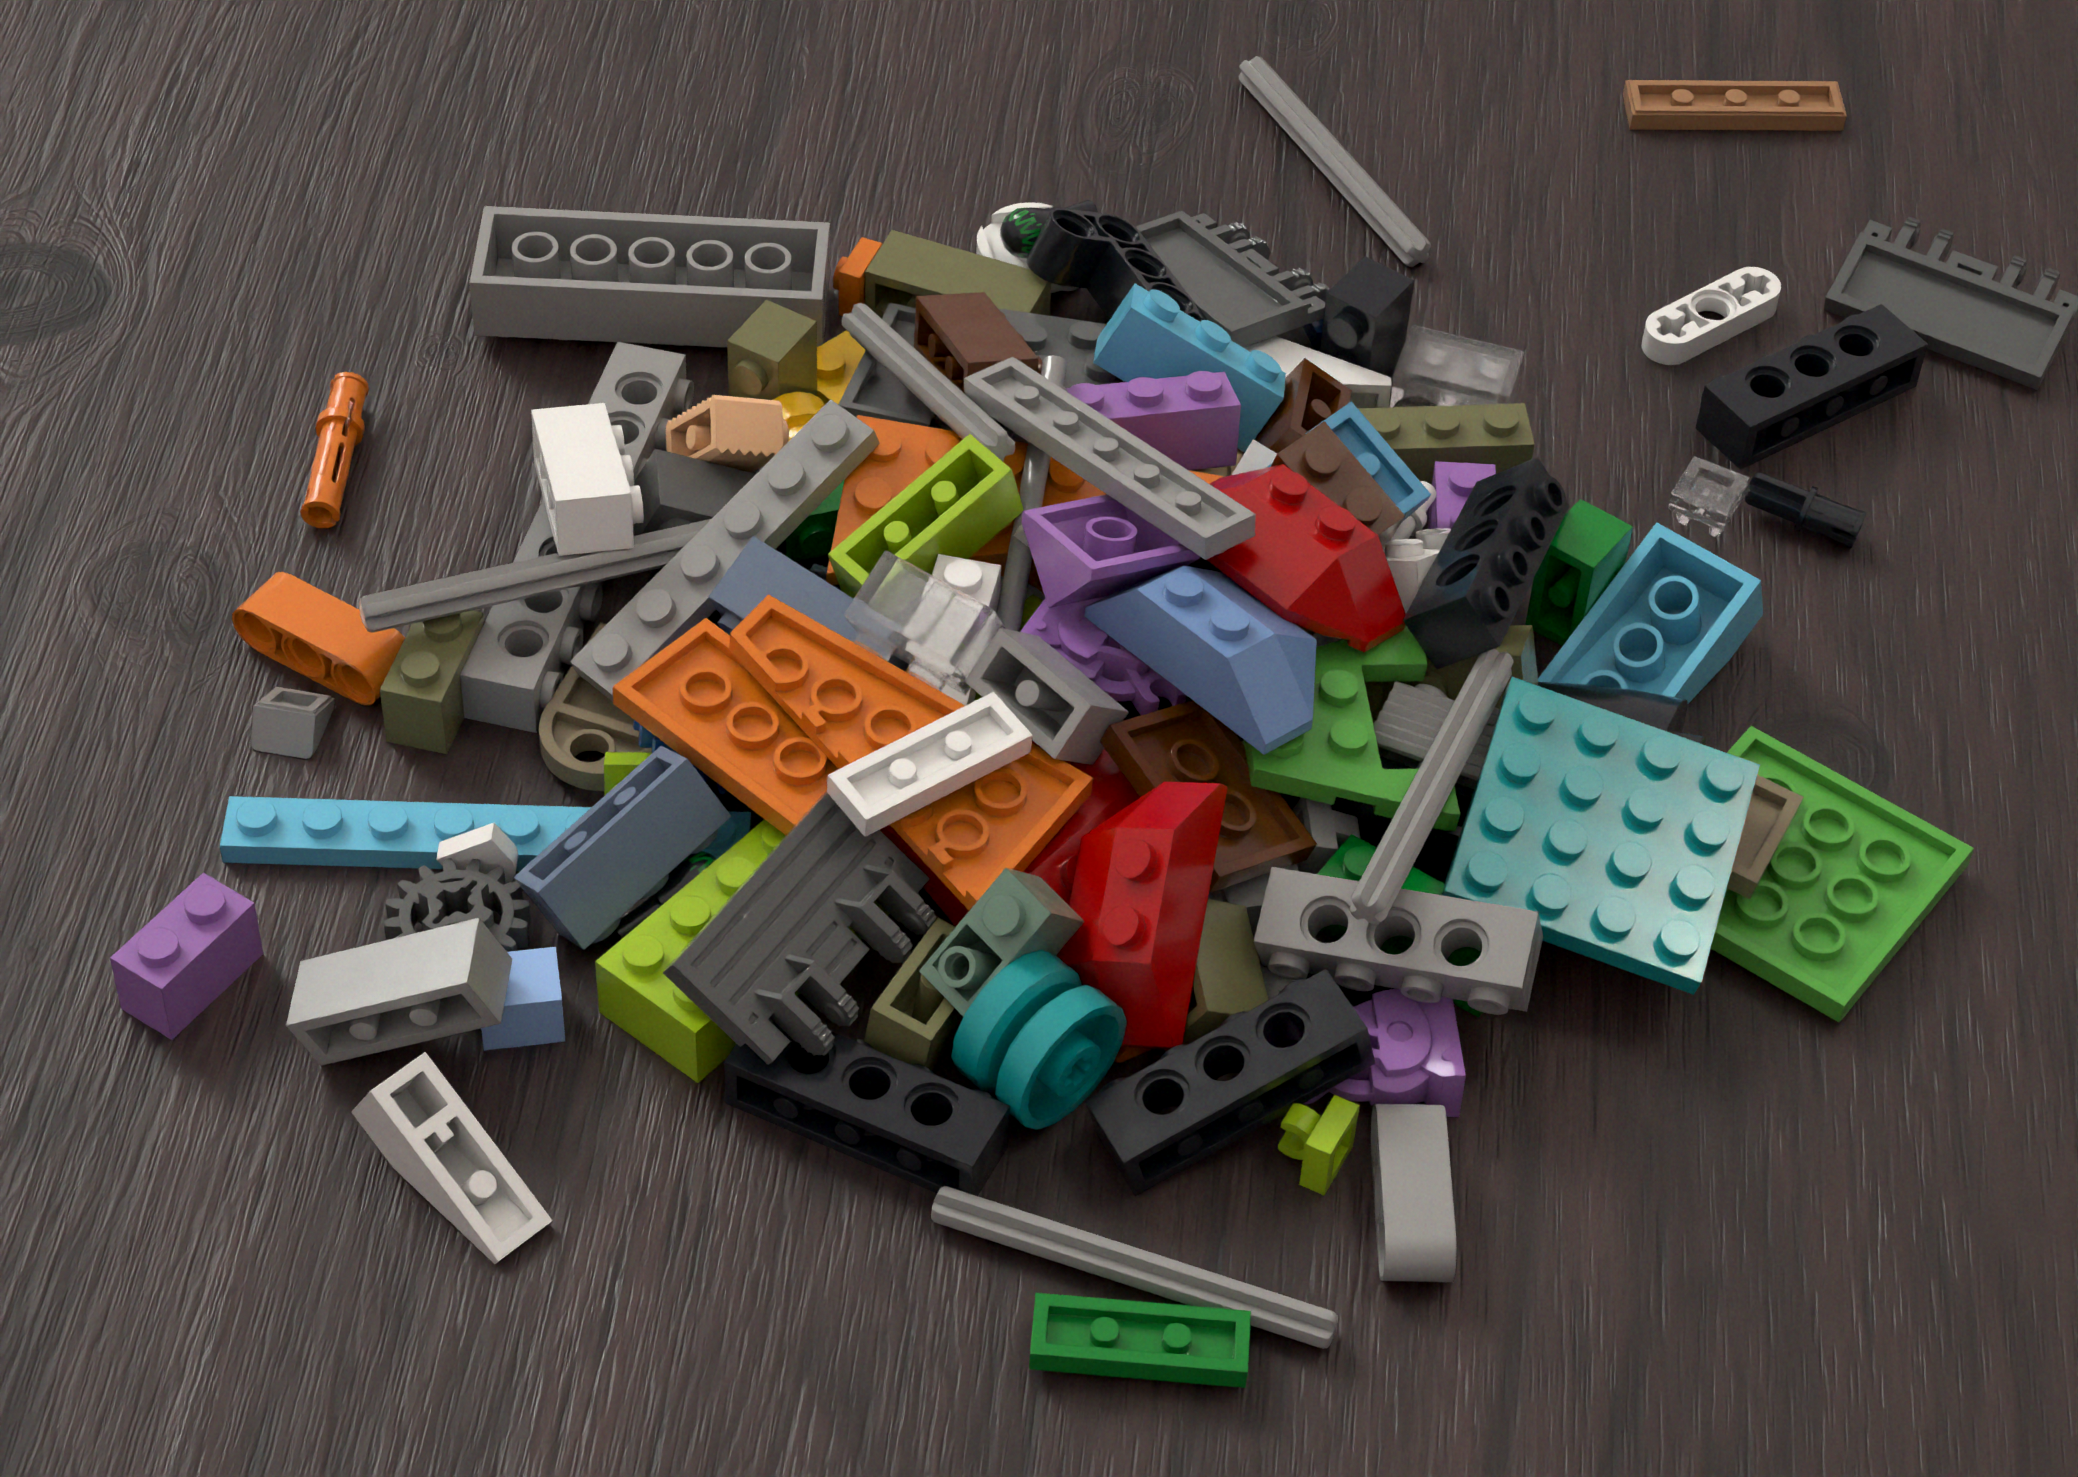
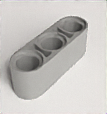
(1413, 1193)

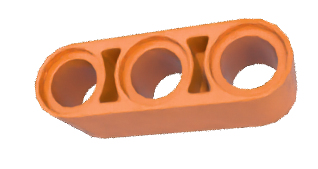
(317, 637)

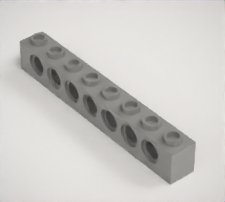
(533, 639)

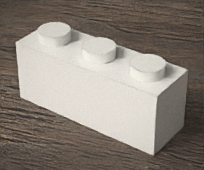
(585, 479)

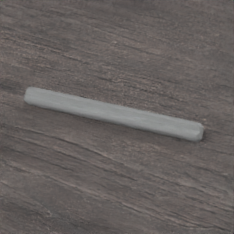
(1335, 162)
(925, 380)
(520, 580)
(1431, 787)
(1132, 1266)

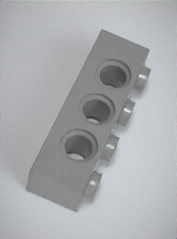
(1304, 903)

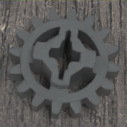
(459, 897)

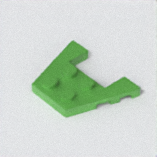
(1341, 748)

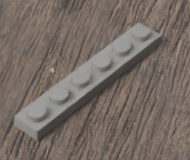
(1111, 458)
(764, 508)

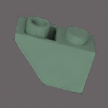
(1007, 921)

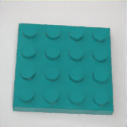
(1604, 833)

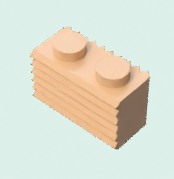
(729, 432)

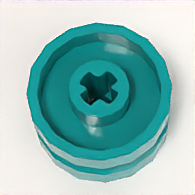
(1038, 1039)

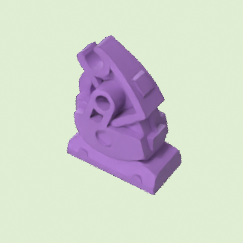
(1101, 657)
(1413, 1053)

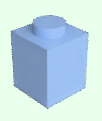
(531, 1003)

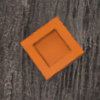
(850, 274)

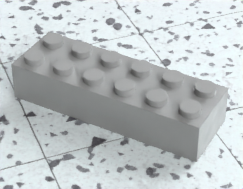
(641, 275)

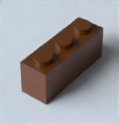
(967, 335)

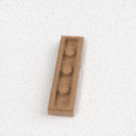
(1734, 105)

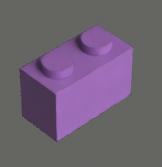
(187, 956)

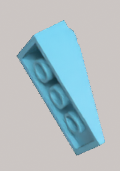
(1662, 621)

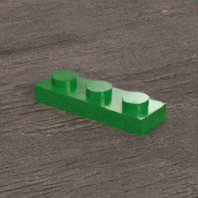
(1140, 1340)

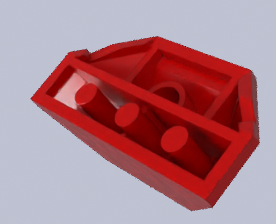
(1311, 560)
(1144, 906)

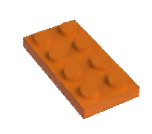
(726, 725)

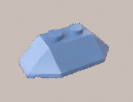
(1218, 650)

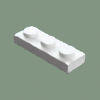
(929, 763)

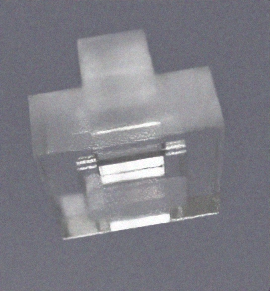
(1708, 495)

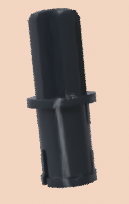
(1805, 508)

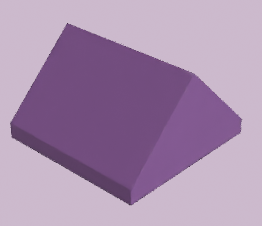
(1096, 549)

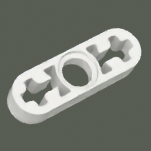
(1699, 334)

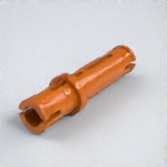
(338, 432)

